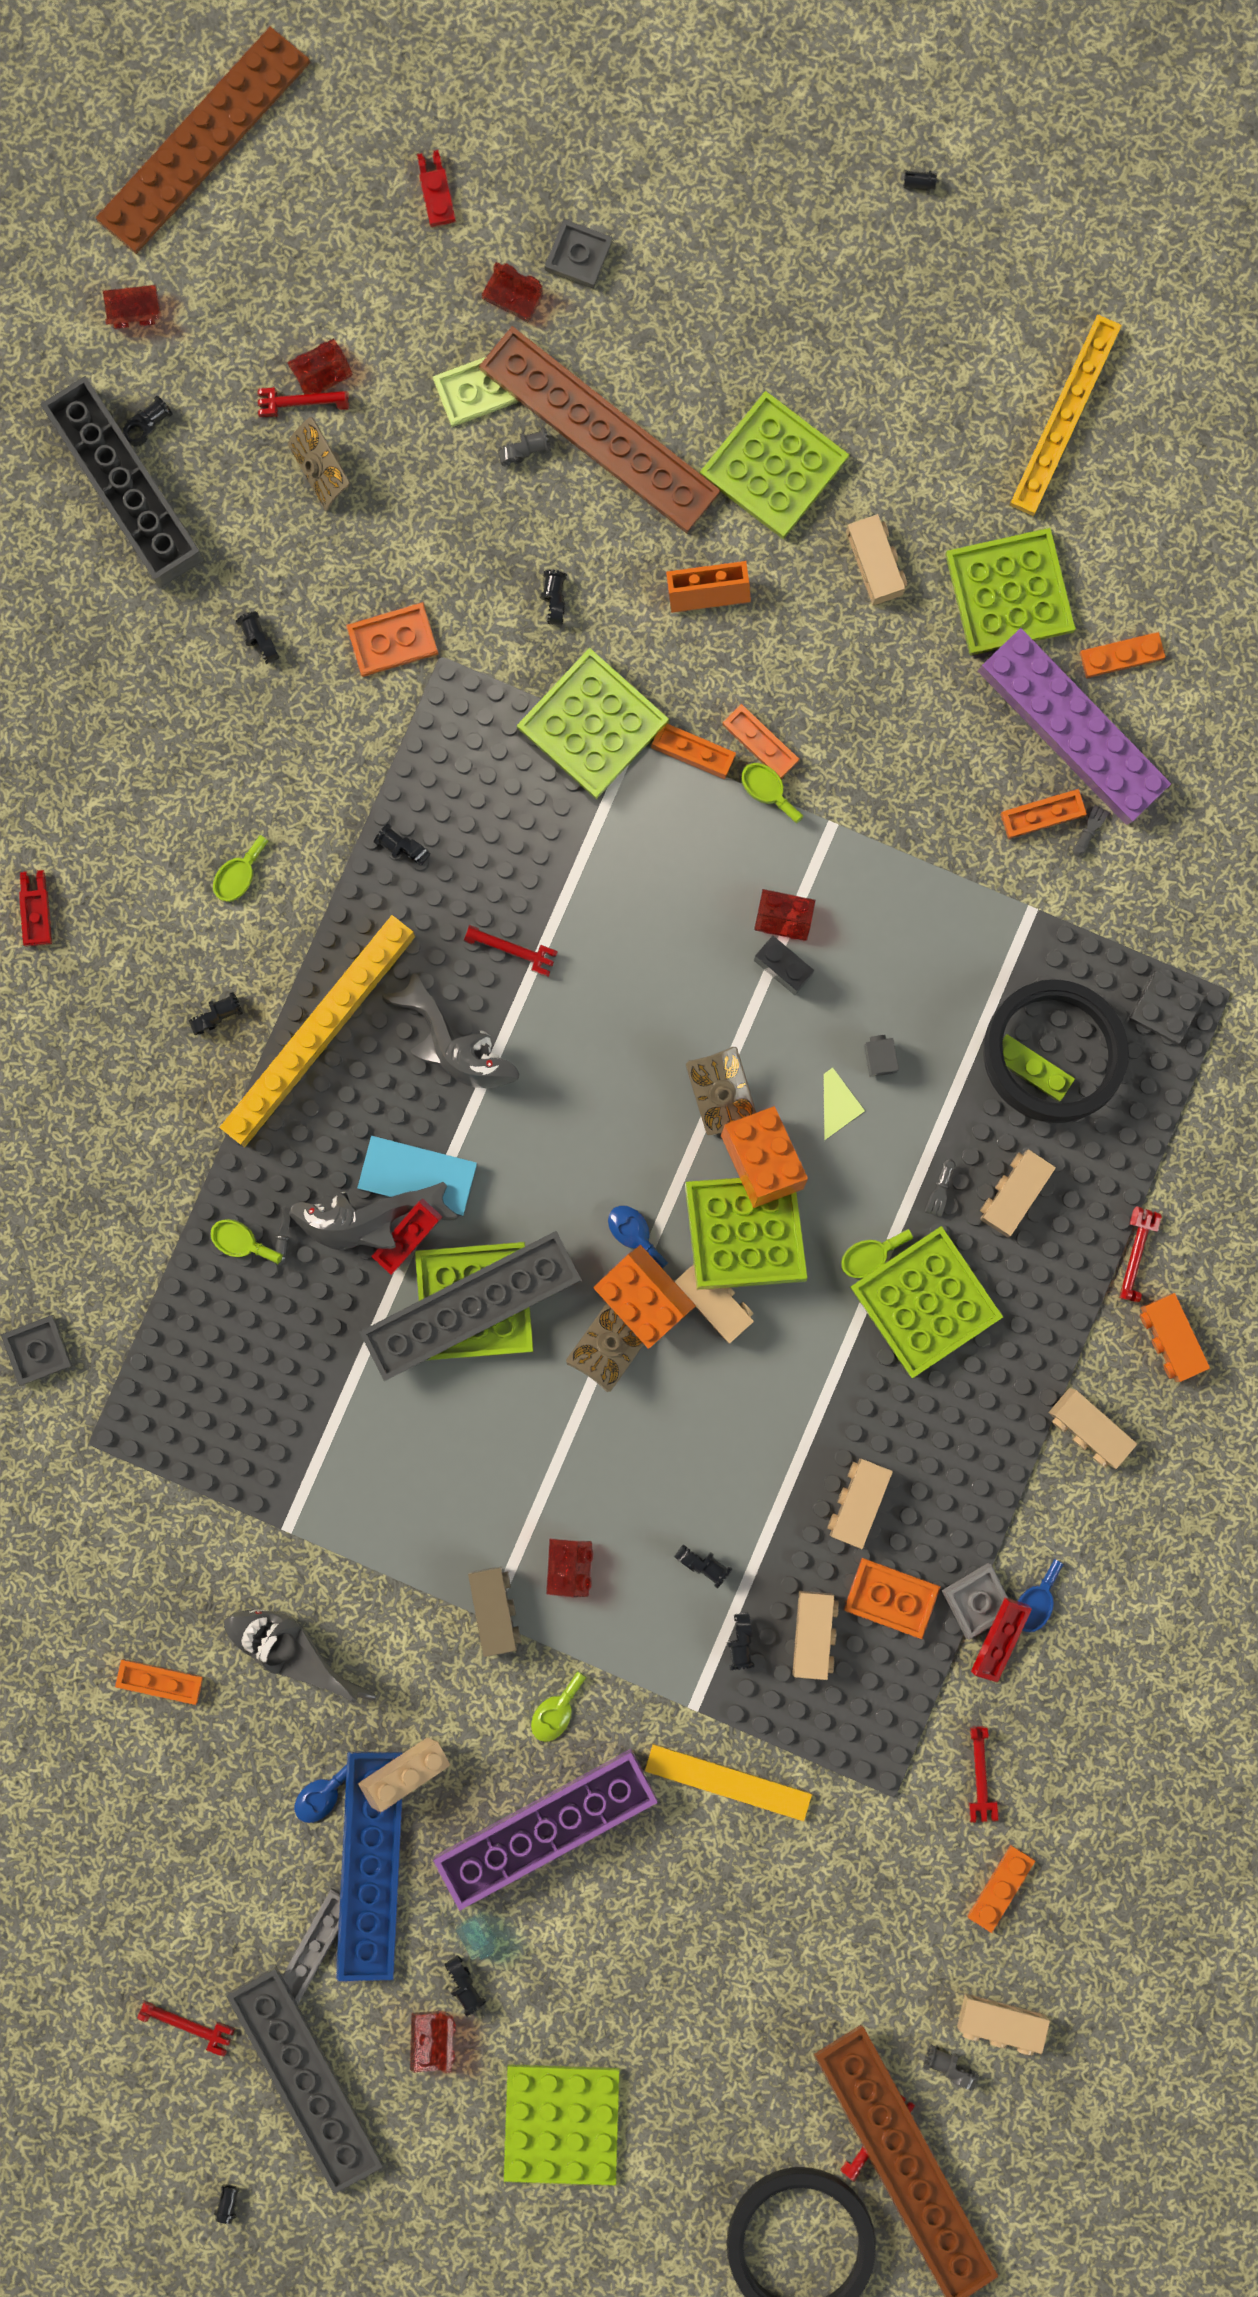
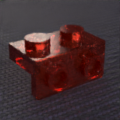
(513, 291)
(132, 305)
(320, 368)
(784, 915)
(569, 1568)
(432, 2042)

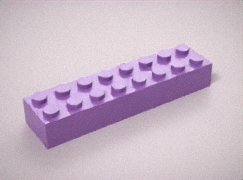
(1073, 727)
(545, 1829)

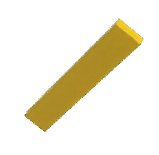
(728, 1782)

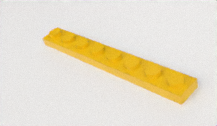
(1065, 415)

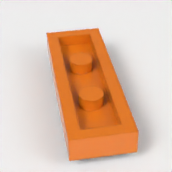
(1122, 655)
(760, 741)
(694, 750)
(1043, 813)
(159, 1681)
(1001, 1888)

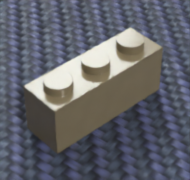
(494, 1611)

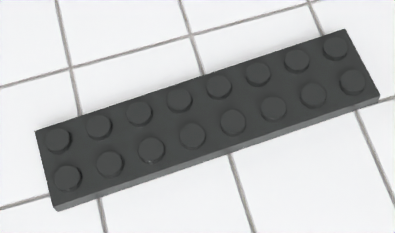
(470, 1306)
(305, 2080)

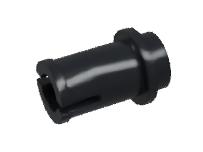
(920, 180)
(227, 2204)

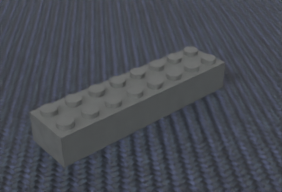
(122, 482)

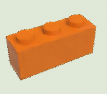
(708, 586)
(1174, 1338)

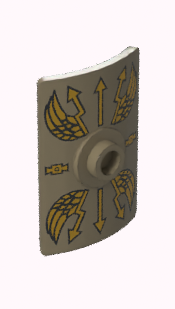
(318, 462)
(720, 1089)
(605, 1349)

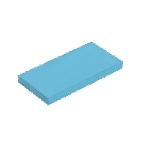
(400, 1168)

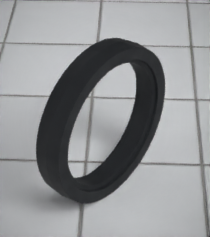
(1097, 1009)
(793, 2179)

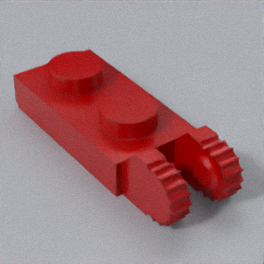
(436, 192)
(35, 911)

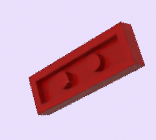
(408, 1236)
(1001, 1640)

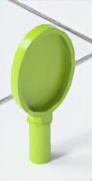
(767, 787)
(236, 874)
(239, 1241)
(870, 1254)
(555, 1712)

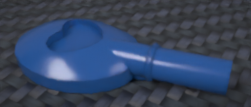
(632, 1230)
(1040, 1599)
(319, 1797)

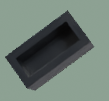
(783, 965)

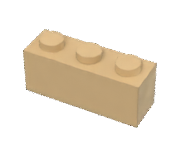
(876, 559)
(1016, 1192)
(717, 1306)
(1092, 1429)
(859, 1503)
(814, 1635)
(404, 1774)
(1003, 2024)

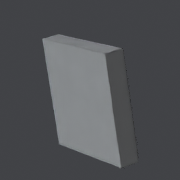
(976, 1600)

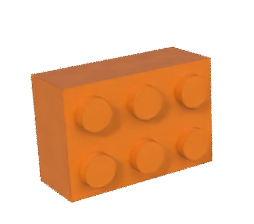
(764, 1157)
(644, 1296)

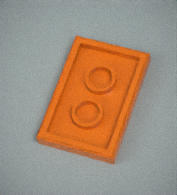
(392, 639)
(891, 1598)

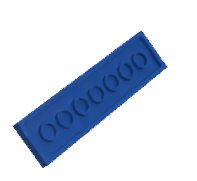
(368, 1877)

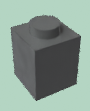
(881, 1056)

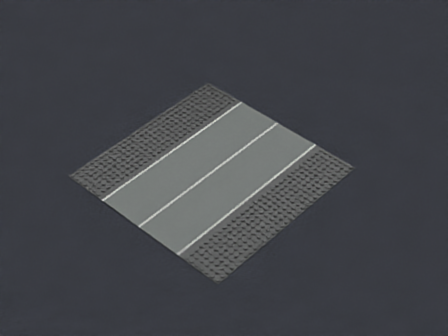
(739, 1449)

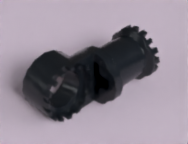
(146, 420)
(553, 594)
(255, 635)
(398, 844)
(219, 1010)
(709, 1566)
(740, 1648)
(464, 1991)

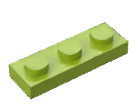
(1035, 1069)

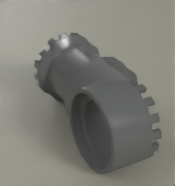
(529, 444)
(948, 2065)

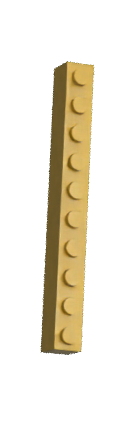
(318, 1031)

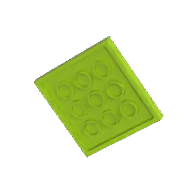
(774, 464)
(1009, 588)
(592, 723)
(743, 1243)
(446, 1266)
(926, 1302)
(561, 2124)

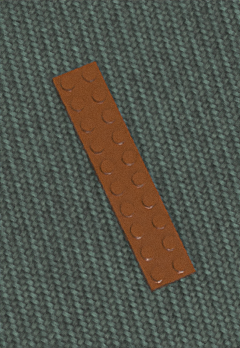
(203, 140)
(599, 429)
(905, 2164)

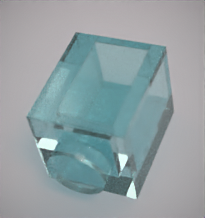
(477, 1936)

